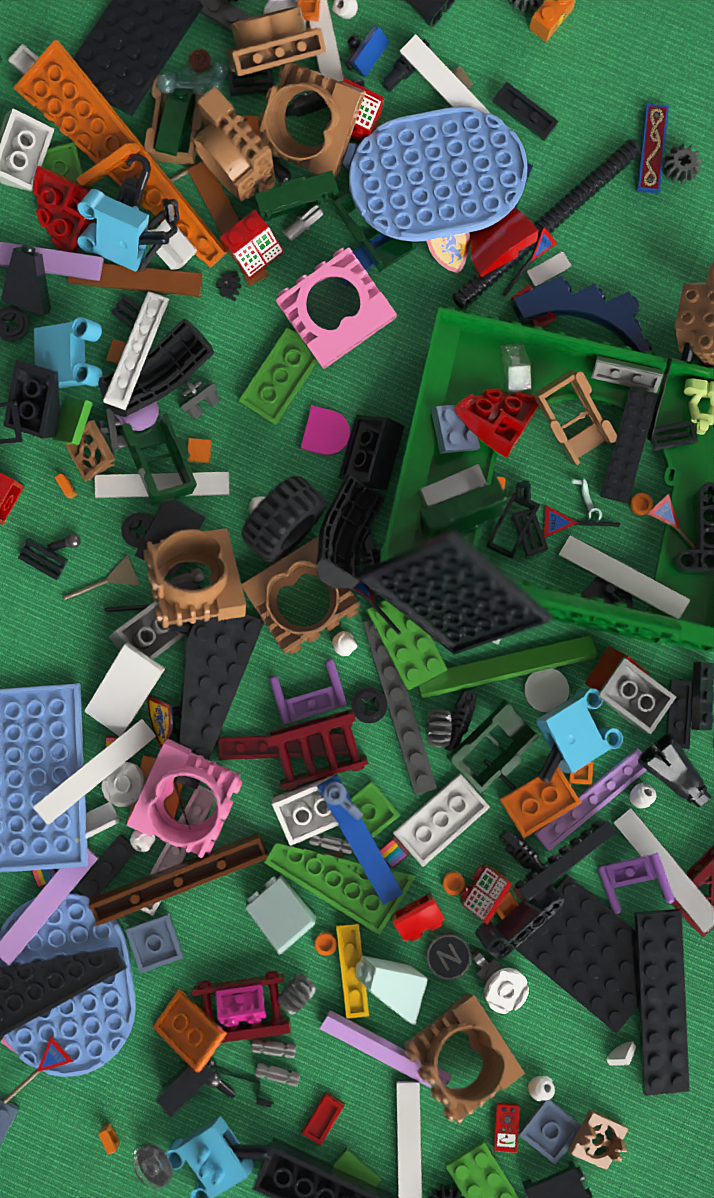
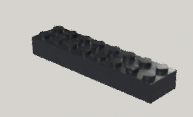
(629, 445)
(563, 860)

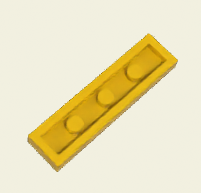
(350, 954)

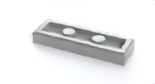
(627, 374)
(452, 485)

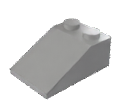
(145, 633)
(636, 696)

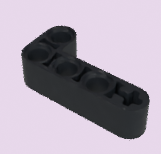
(701, 528)
(519, 923)

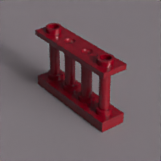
(321, 727)
(277, 1025)

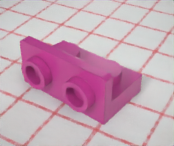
(240, 1005)

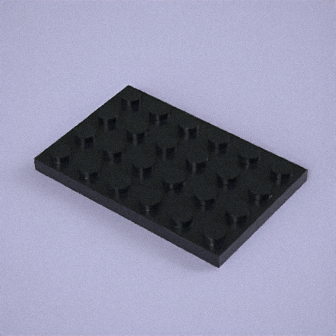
(133, 47)
(588, 955)

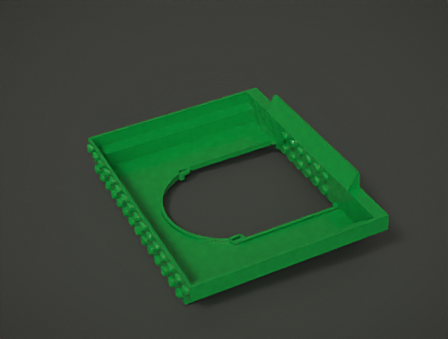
(467, 361)

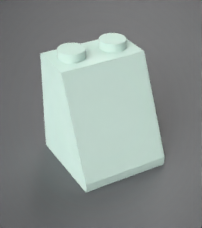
(280, 913)
(394, 984)

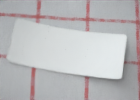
(549, 269)

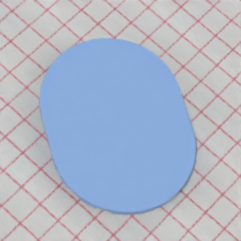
(438, 174)
(92, 1023)

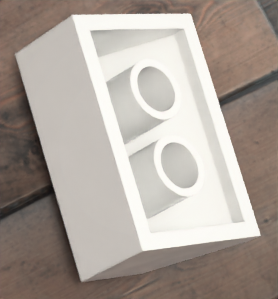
(22, 149)
(303, 812)

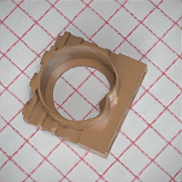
(272, 41)
(343, 102)
(232, 148)
(696, 318)
(210, 548)
(265, 588)
(498, 1063)

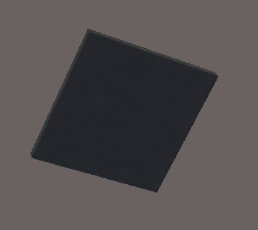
(454, 594)

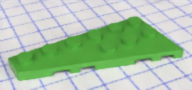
(338, 883)

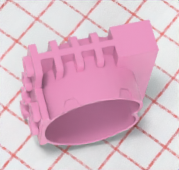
(331, 345)
(150, 812)

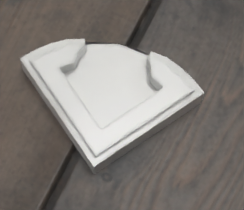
(622, 1054)

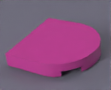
(325, 432)

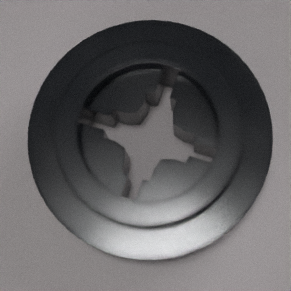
(8, 314)
(134, 521)
(368, 694)

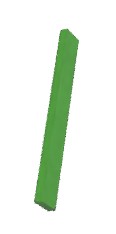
(510, 666)

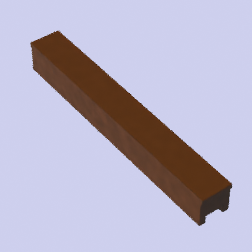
(177, 879)

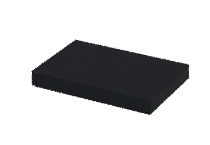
(168, 520)

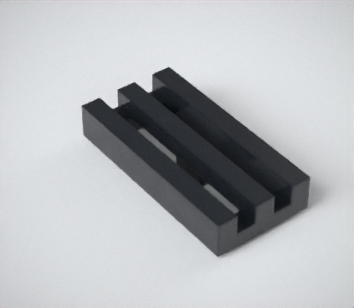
(250, 82)
(120, 306)
(692, 433)
(538, 530)
(39, 566)

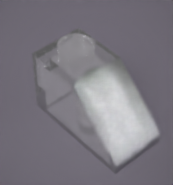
(516, 367)

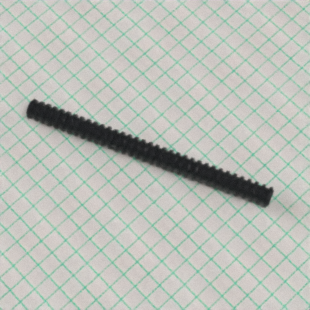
(556, 216)

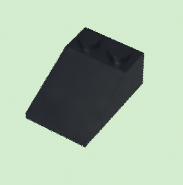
(37, 399)

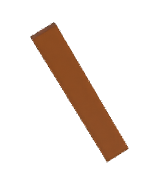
(218, 206)
(148, 280)

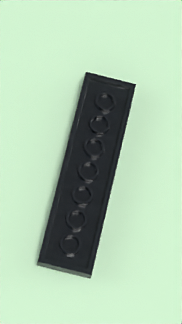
(662, 1002)

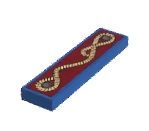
(652, 148)

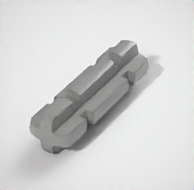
(195, 575)
(331, 843)
(273, 1048)
(277, 1074)

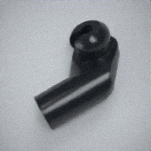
(354, 43)

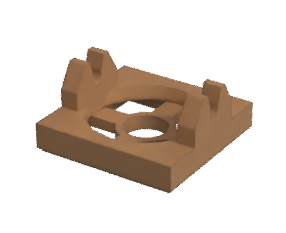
(78, 454)
(584, 1140)

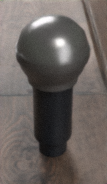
(71, 541)
(216, 1082)

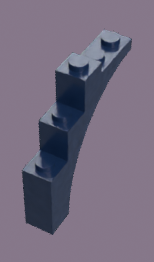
(585, 304)

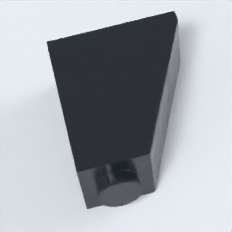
(26, 281)
(183, 1086)

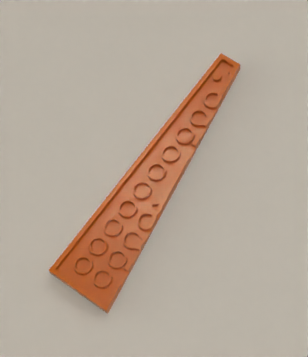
(82, 113)

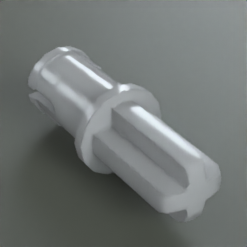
(303, 222)

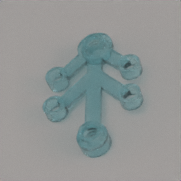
(196, 82)

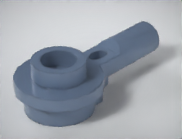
(336, 793)

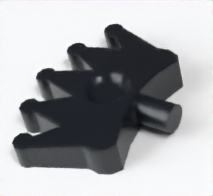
(228, 285)

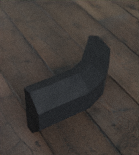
(165, 367)
(345, 531)

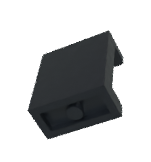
(562, 1184)

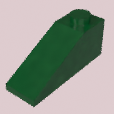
(175, 120)

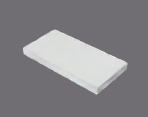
(124, 689)
(441, 819)

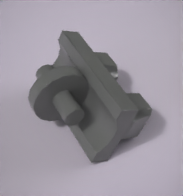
(207, 392)
(116, 440)

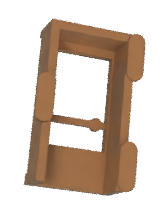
(152, 133)
(586, 439)

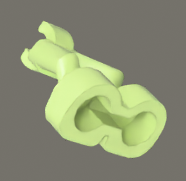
(697, 389)

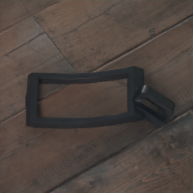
(170, 218)
(525, 501)

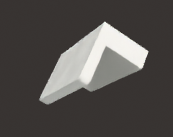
(178, 250)
(100, 819)

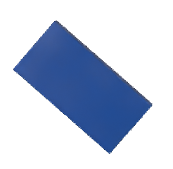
(369, 51)

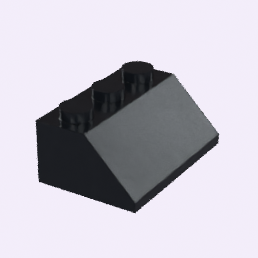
(372, 450)

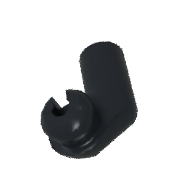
(280, 171)

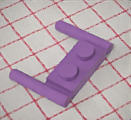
(310, 703)
(631, 872)

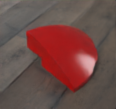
(58, 208)
(501, 241)
(497, 417)

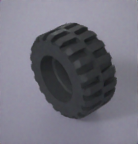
(283, 518)

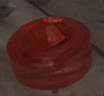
(200, 60)

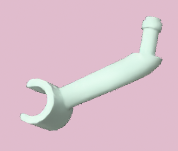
(586, 496)

